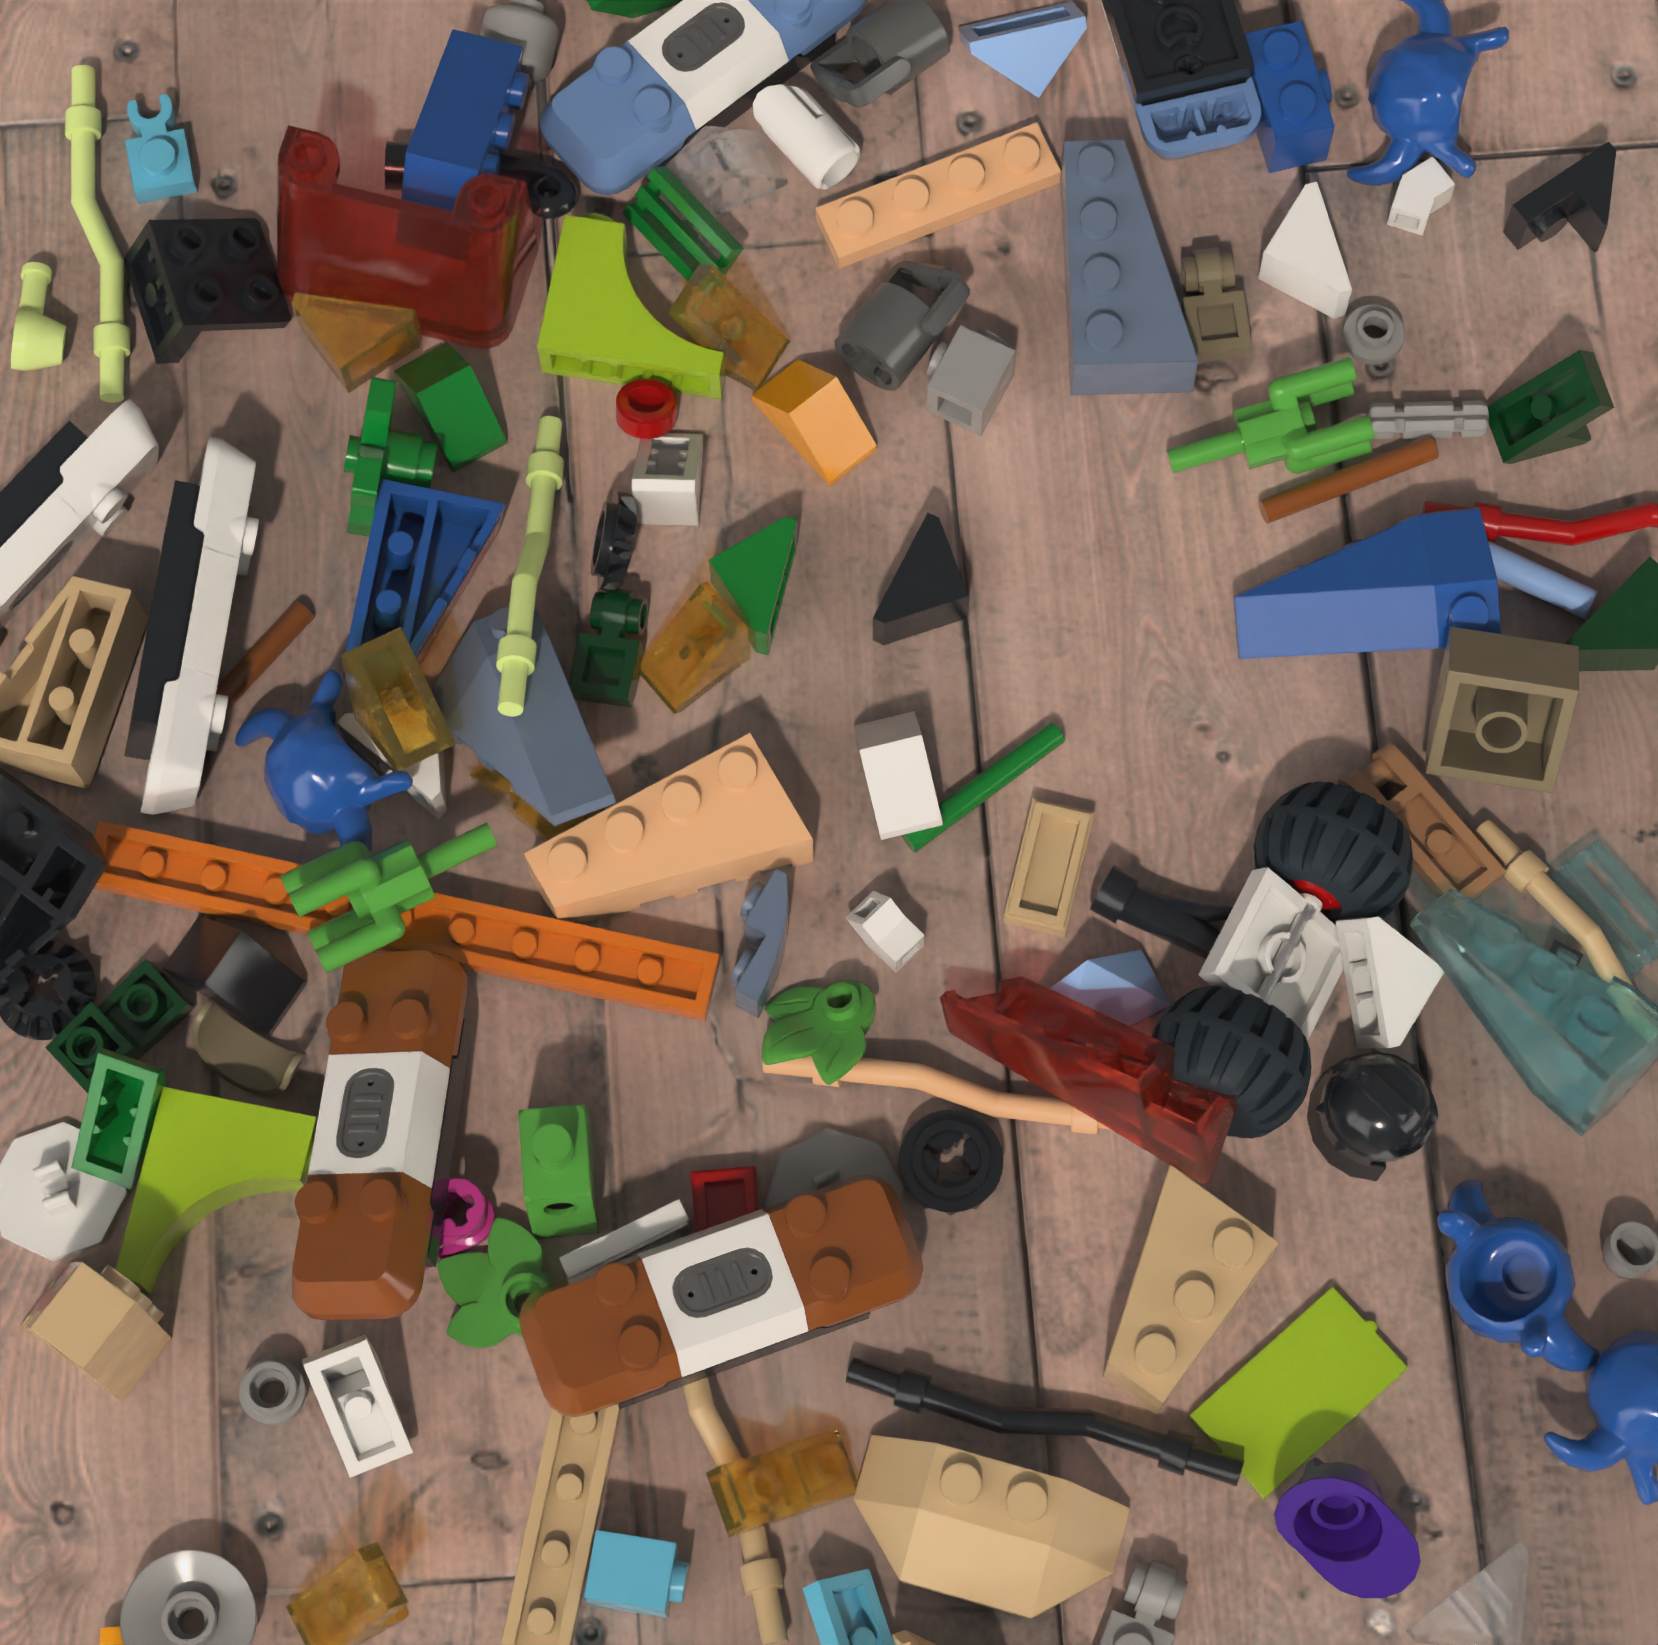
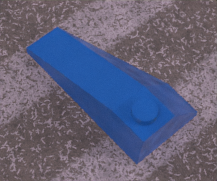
(1377, 593)

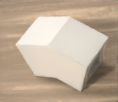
(1419, 195)
(886, 930)

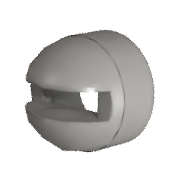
(1637, 1245)

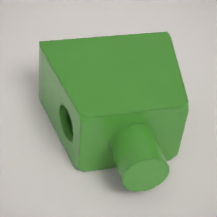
(559, 1169)

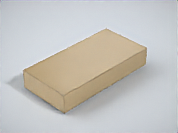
(1048, 868)

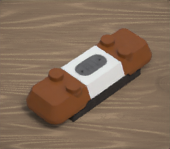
(382, 1136)
(720, 1297)

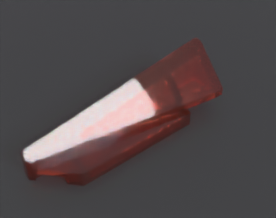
(1098, 1069)

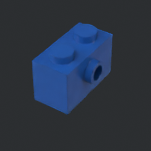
(1292, 96)

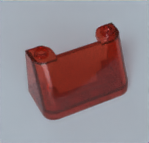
(452, 267)

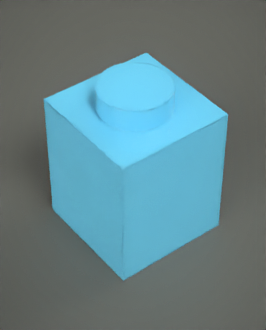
(635, 1574)

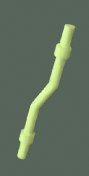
(111, 336)
(517, 650)

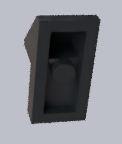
(1573, 196)

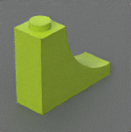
(601, 328)
(201, 1159)

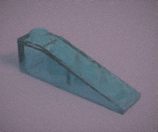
(1559, 1027)

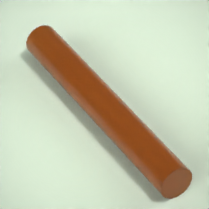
(1348, 479)
(264, 652)

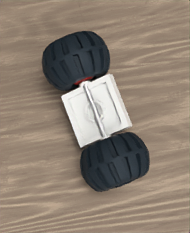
(1317, 861)

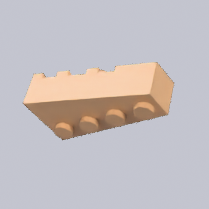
(679, 835)

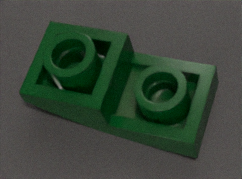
(126, 1022)

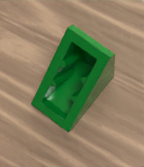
(451, 405)
(755, 578)
(118, 1118)

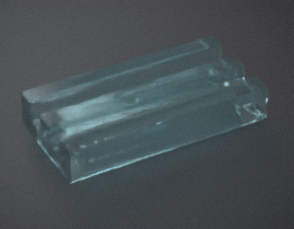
(1628, 889)

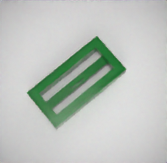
(674, 236)

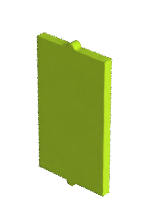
(1299, 1392)

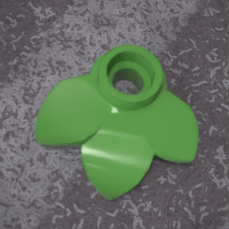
(820, 1024)
(492, 1284)

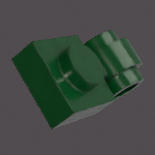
(610, 663)

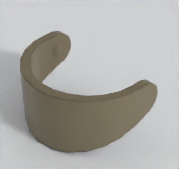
(242, 1054)

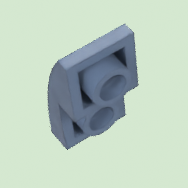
(767, 928)

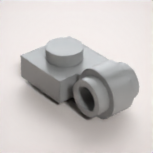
(1155, 1593)

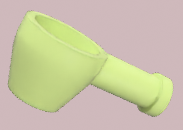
(36, 338)

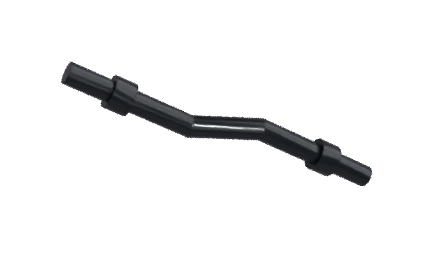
(1174, 1451)

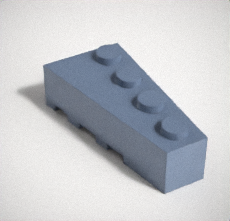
(1119, 292)

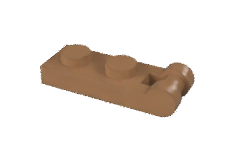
(1442, 845)

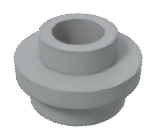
(1373, 350)
(261, 1374)

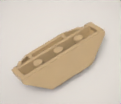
(985, 1526)

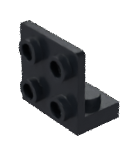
(203, 279)

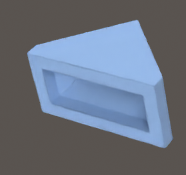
(1027, 44)
(1117, 987)

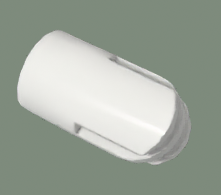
(806, 134)

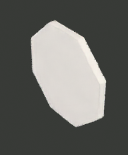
(48, 1202)

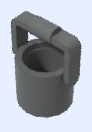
(889, 47)
(896, 326)

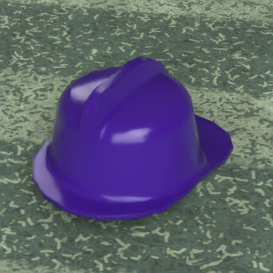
(1348, 1530)

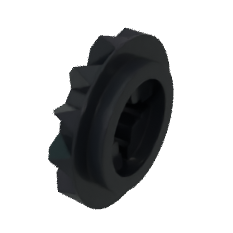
(614, 541)
(44, 1018)
(941, 1133)

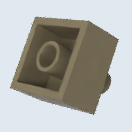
(1502, 709)

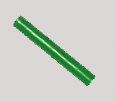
(989, 782)

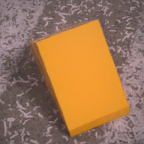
(816, 419)

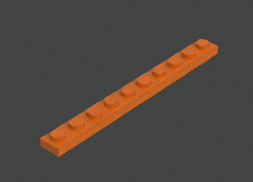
(471, 932)

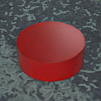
(646, 409)

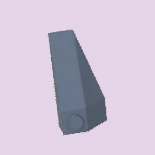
(541, 750)

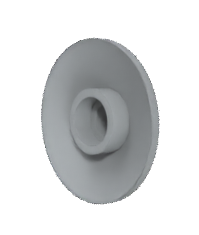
(183, 1583)

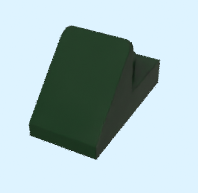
(1550, 409)

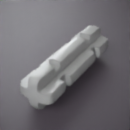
(1429, 419)

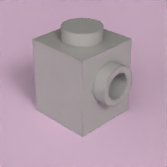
(969, 378)

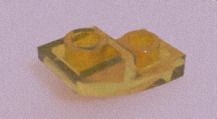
(783, 1482)

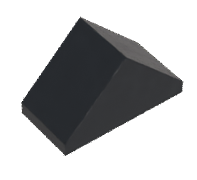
(924, 590)
(235, 973)

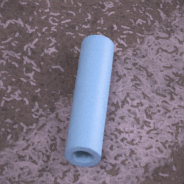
(1542, 582)

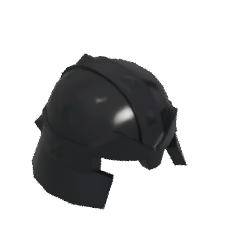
(1370, 1113)

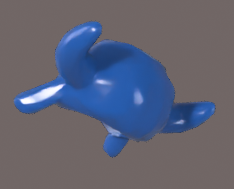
(1420, 94)
(313, 770)
(1511, 1280)
(1625, 1408)

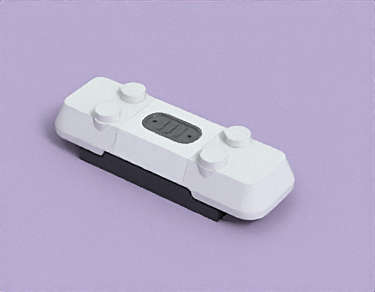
(66, 496)
(175, 697)

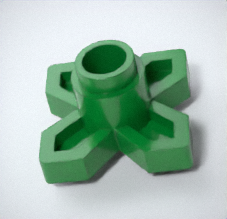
(383, 455)

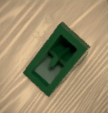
(1625, 628)

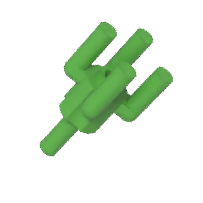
(1286, 426)
(377, 888)

